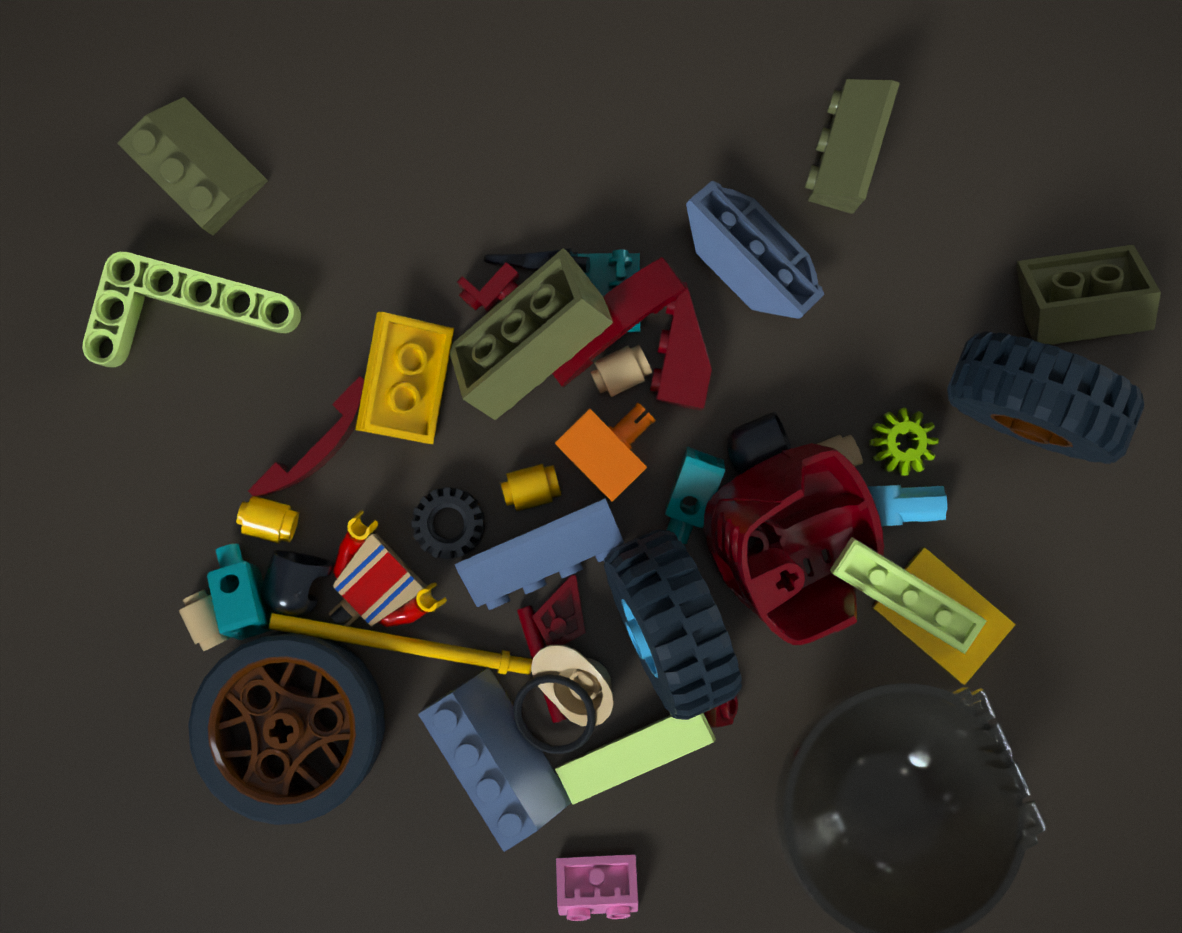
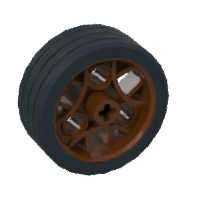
(256, 789)

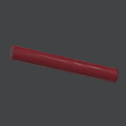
(536, 643)

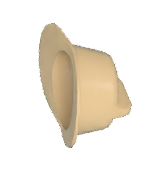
(585, 671)

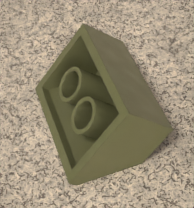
(851, 143)
(193, 163)
(1087, 295)

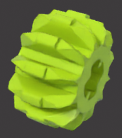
(898, 427)

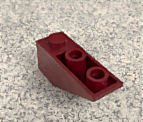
(686, 364)

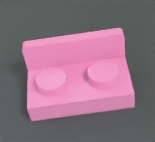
(597, 886)

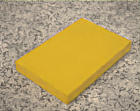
(404, 378)
(959, 665)

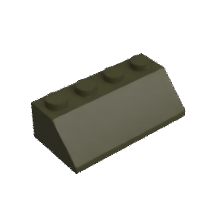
(528, 335)

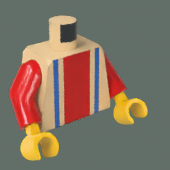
(377, 581)

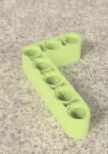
(181, 293)

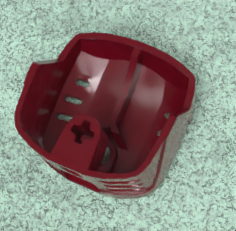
(795, 509)

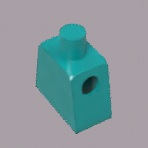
(697, 477)
(241, 610)

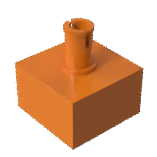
(605, 451)

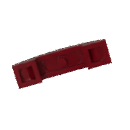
(628, 304)
(280, 477)

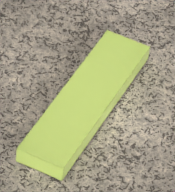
(908, 595)
(633, 755)

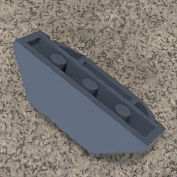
(752, 252)

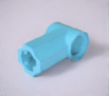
(909, 504)

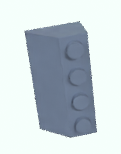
(540, 553)
(493, 761)

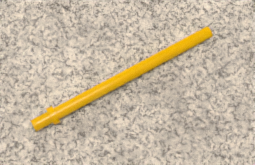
(501, 661)

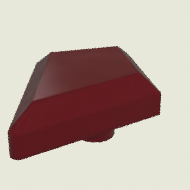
(561, 615)

